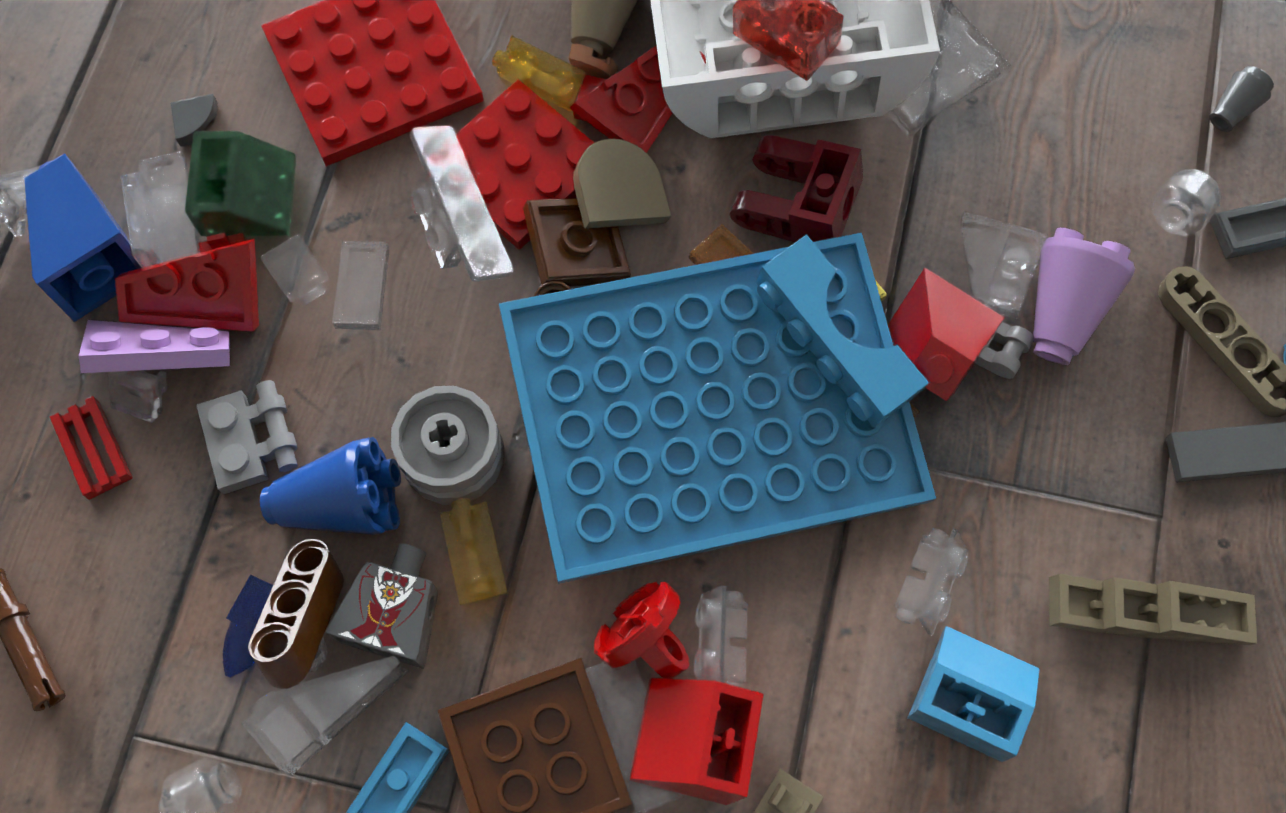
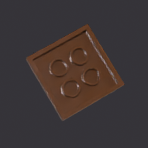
(535, 747)

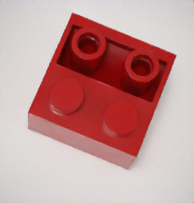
(698, 738)

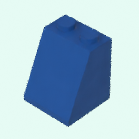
(73, 239)

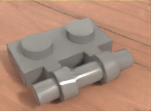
(233, 441)

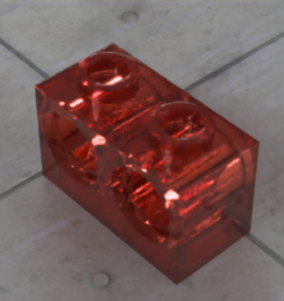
(782, 31)

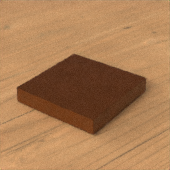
(570, 252)

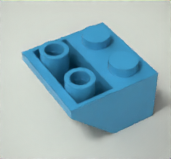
(977, 695)

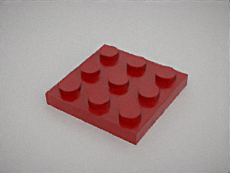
(520, 154)

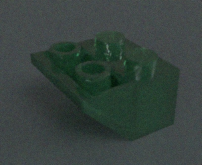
(239, 185)

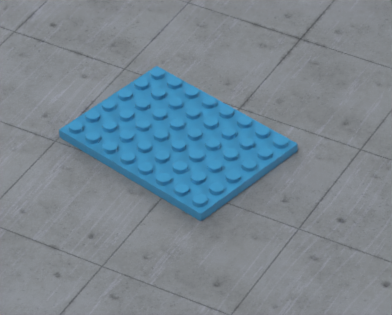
(692, 420)

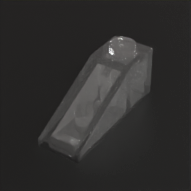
(306, 717)

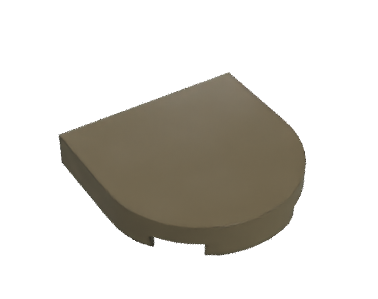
(619, 186)

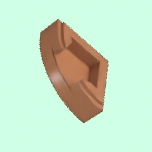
(582, 58)

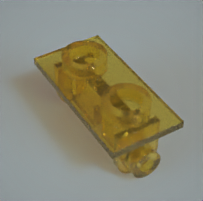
(540, 72)
(473, 551)

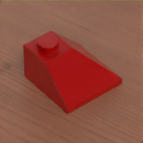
(942, 331)

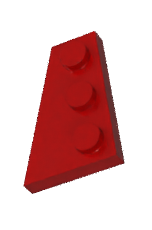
(194, 290)

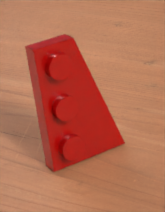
(629, 103)

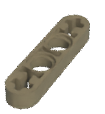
(1222, 345)

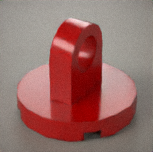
(644, 632)

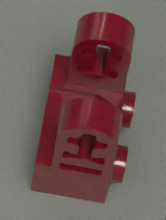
(822, 209)

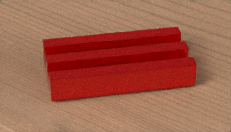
(76, 415)

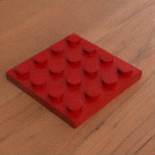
(370, 70)

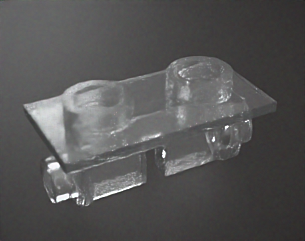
(930, 598)
(721, 617)

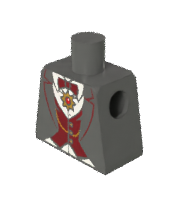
(389, 609)

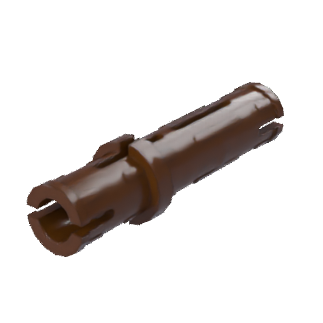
(25, 650)

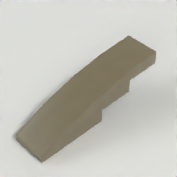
(1152, 610)

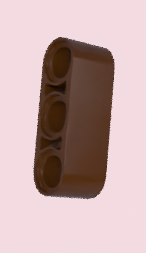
(296, 614)

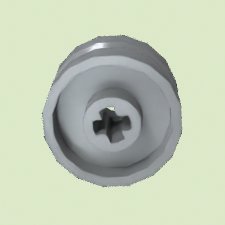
(441, 419)

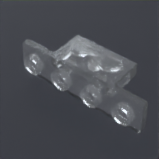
(454, 209)

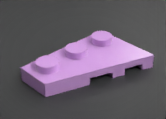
(150, 347)

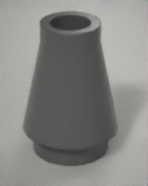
(1242, 96)

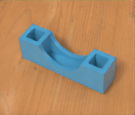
(872, 378)

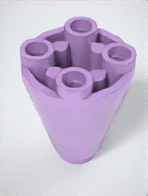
(1075, 291)

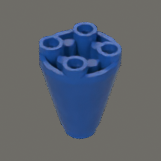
(338, 492)

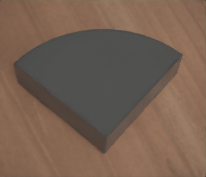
(192, 116)

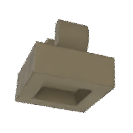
(788, 796)

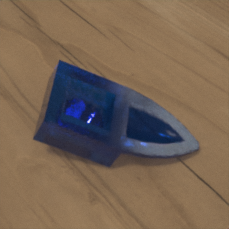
(243, 620)

